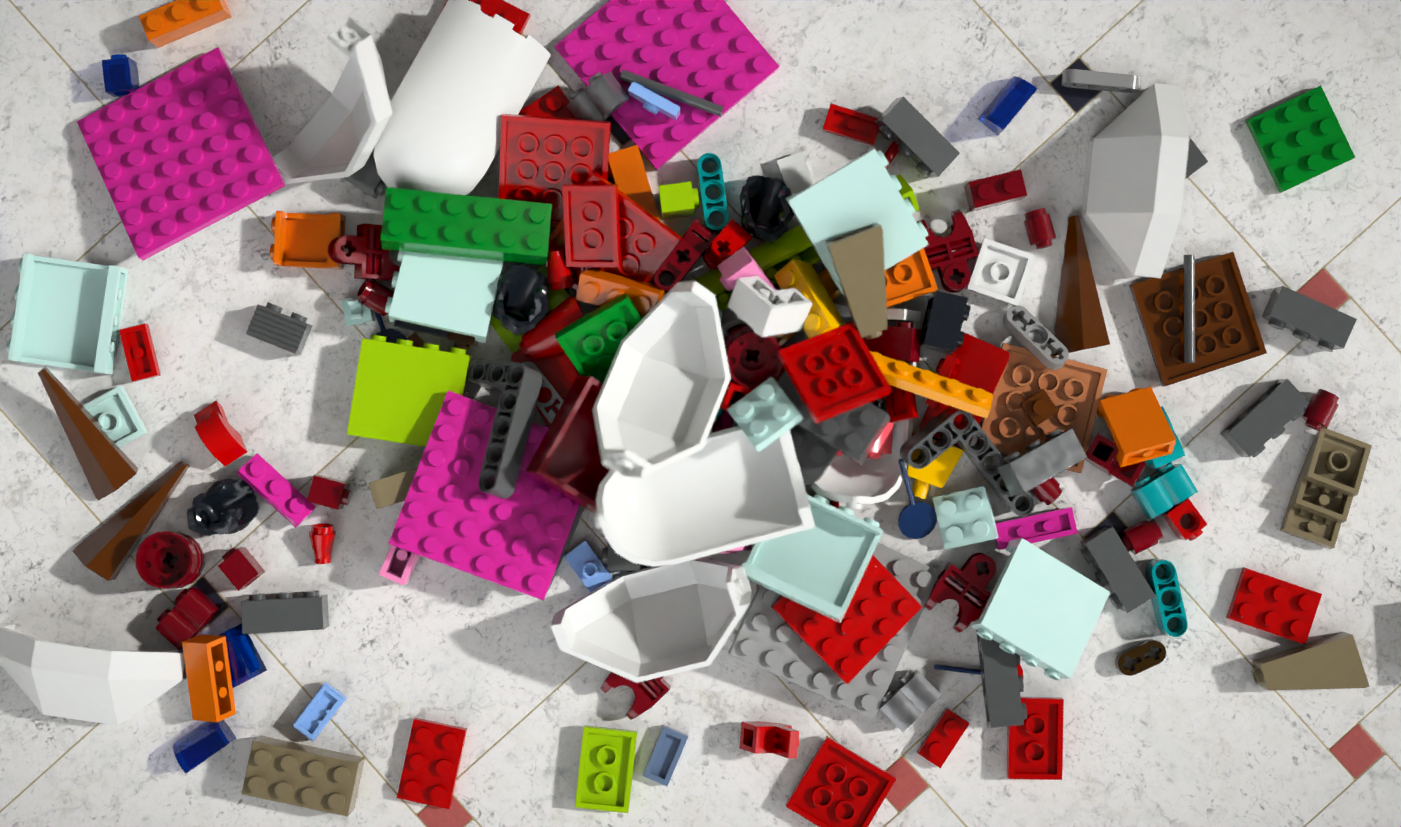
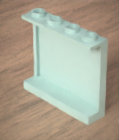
(854, 199)
(445, 292)
(67, 314)
(819, 563)
(1041, 610)

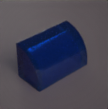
(1007, 104)
(243, 656)
(202, 744)

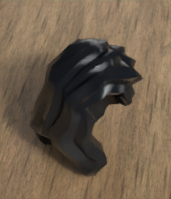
(765, 207)
(521, 299)
(223, 509)

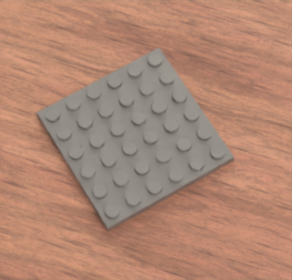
(775, 647)

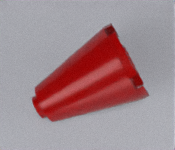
(541, 340)

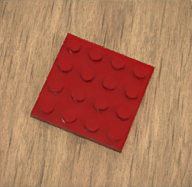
(547, 153)
(643, 241)
(870, 622)

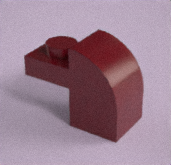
(1103, 456)

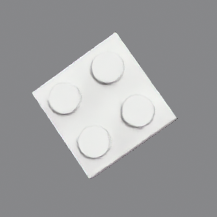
(1000, 272)

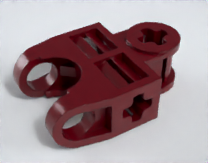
(692, 248)
(365, 253)
(956, 261)
(969, 607)
(646, 692)

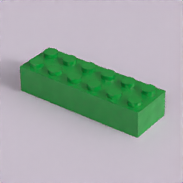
(466, 226)

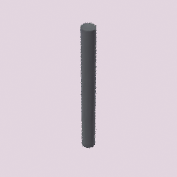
(672, 93)
(1189, 308)

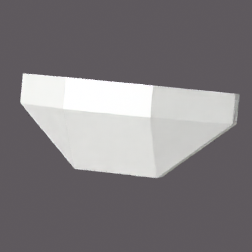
(350, 120)
(1139, 181)
(663, 384)
(656, 619)
(88, 680)

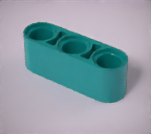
(709, 180)
(1175, 607)

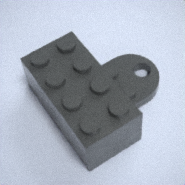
(849, 432)

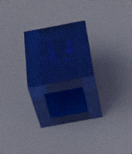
(120, 75)

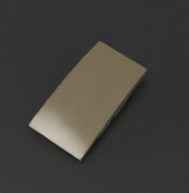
(1326, 488)

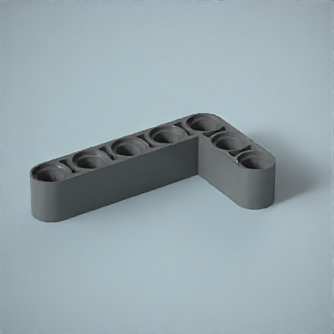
(511, 424)
(977, 453)

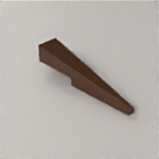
(1079, 311)
(98, 455)
(114, 542)

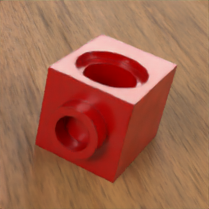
(1174, 515)

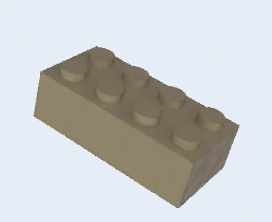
(303, 775)

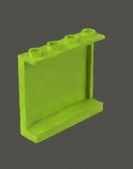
(403, 389)

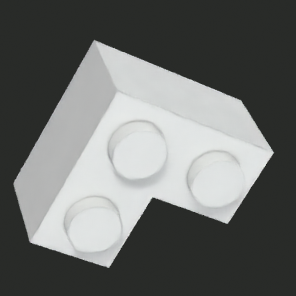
(768, 310)

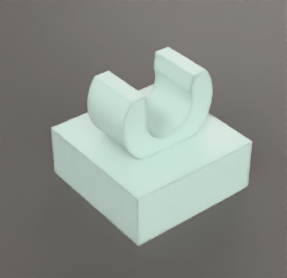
(355, 312)

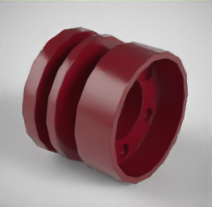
(750, 370)
(155, 555)

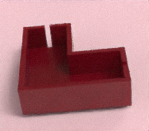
(570, 449)

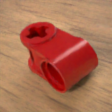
(727, 243)

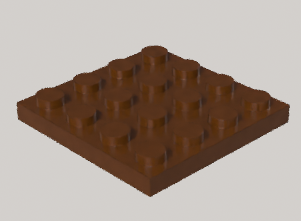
(1223, 319)

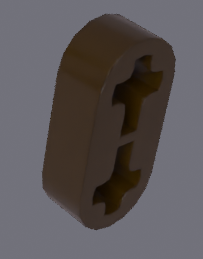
(1144, 662)

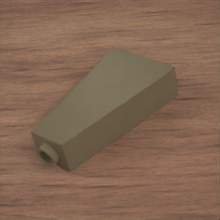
(861, 274)
(392, 488)
(1316, 665)

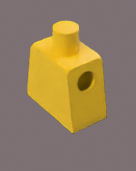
(935, 473)

